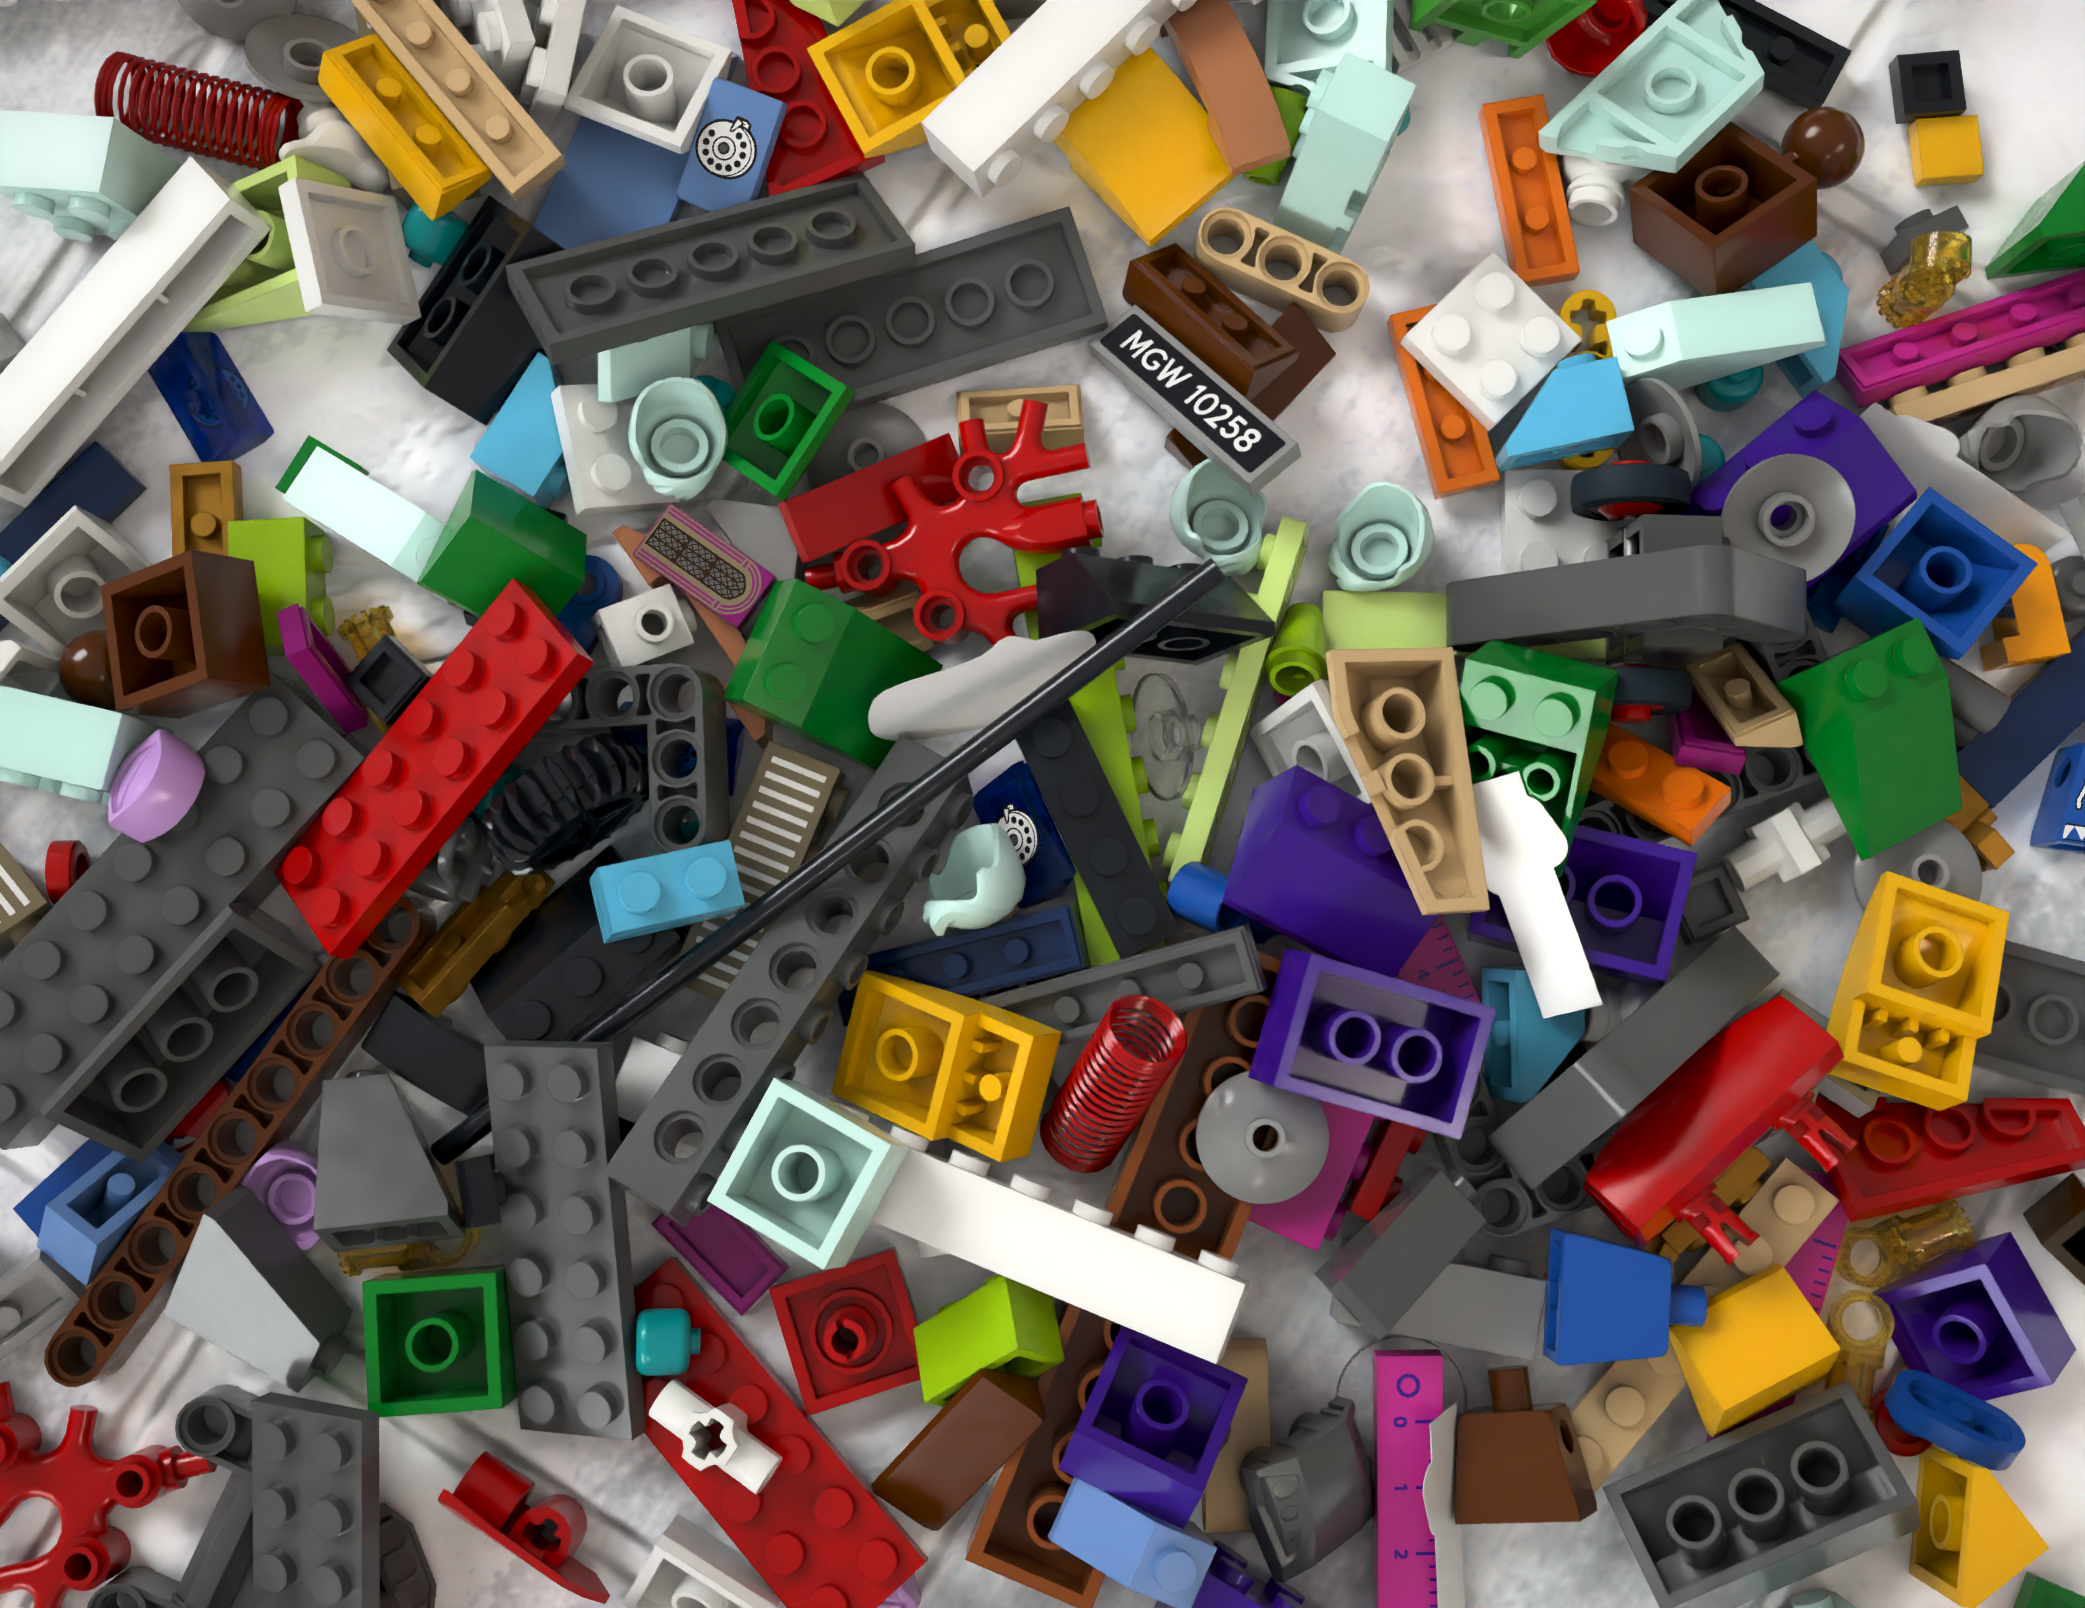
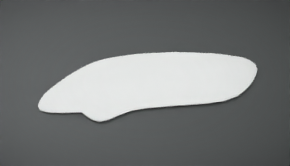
(974, 691)

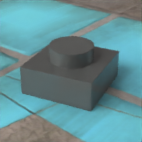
(1897, 252)

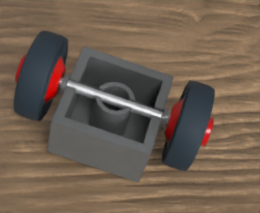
(1646, 506)

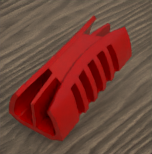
(1708, 1117)

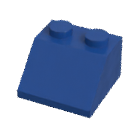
(1936, 569)

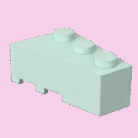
(1342, 150)

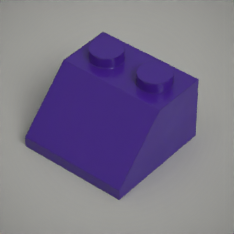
(1979, 1321)
(1154, 1426)

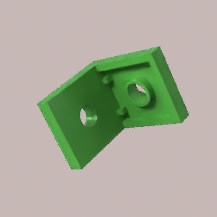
(1513, 22)

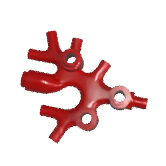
(938, 533)
(84, 1492)

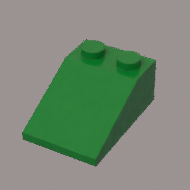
(820, 667)
(1881, 735)

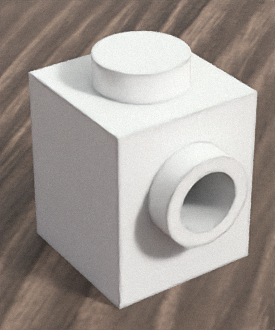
(645, 628)

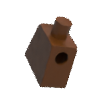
(1519, 1459)

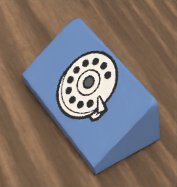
(731, 147)

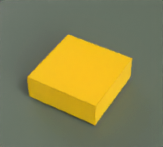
(1946, 150)

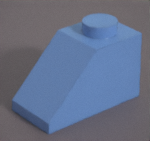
(100, 1209)
(1133, 1545)

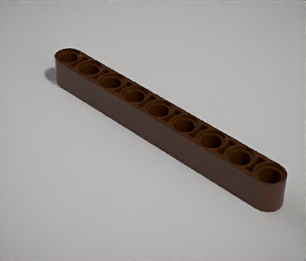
(216, 1153)

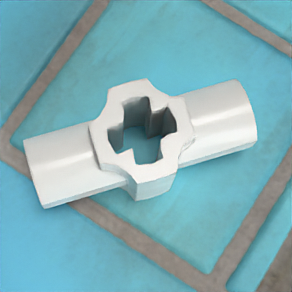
(1785, 844)
(688, 1415)

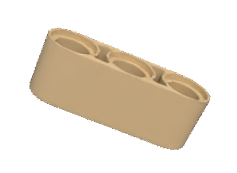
(1265, 243)
(1223, 1500)

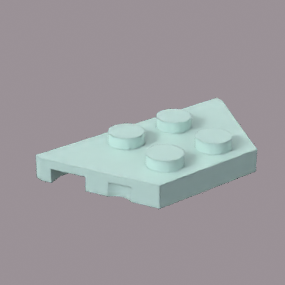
(1316, 33)
(1661, 93)

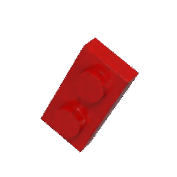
(1379, 1180)

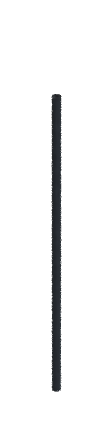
(873, 828)

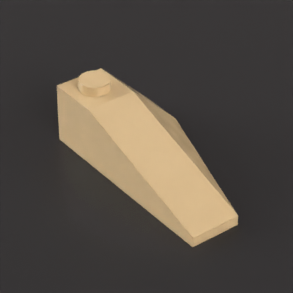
(1411, 752)

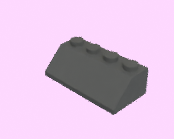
(184, 1032)
(1764, 1504)

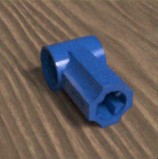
(1198, 896)

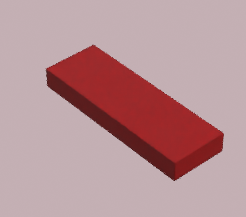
(863, 501)

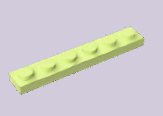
(1244, 680)

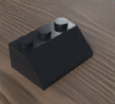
(470, 325)
(1103, 593)
(558, 970)

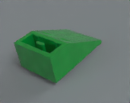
(1538, 719)

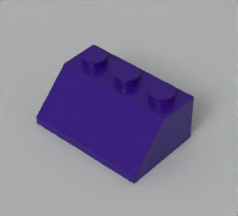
(1830, 434)
(1324, 874)
(1622, 901)

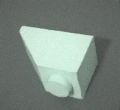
(633, 367)

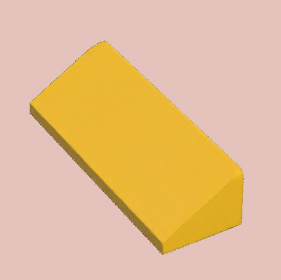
(401, 124)

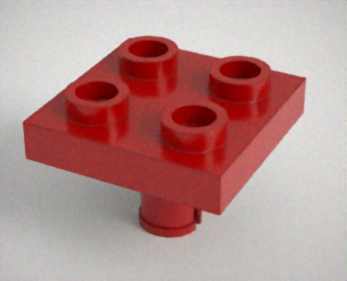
(849, 1330)

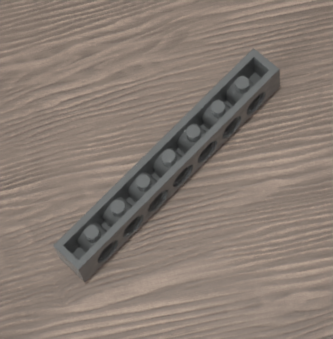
(760, 994)

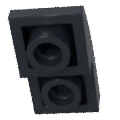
(429, 1054)
(480, 1190)

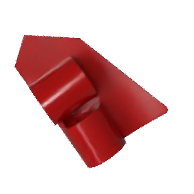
(494, 1503)

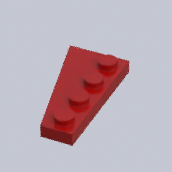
(814, 136)
(1930, 1156)

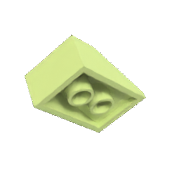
(266, 281)

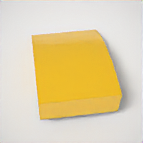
(903, 64)
(1145, 148)
(1918, 991)
(946, 1065)

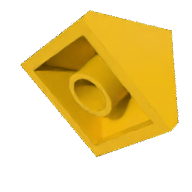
(1753, 1349)
(1969, 1530)

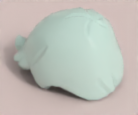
(677, 436)
(1218, 518)
(1380, 539)
(977, 882)

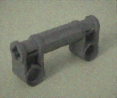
(227, 1542)

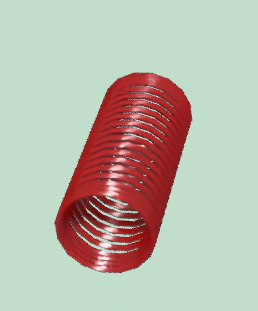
(143, 101)
(1122, 1124)

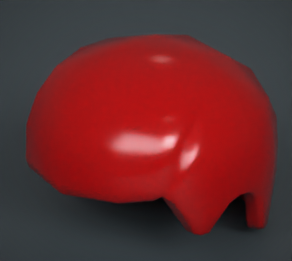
(1598, 36)

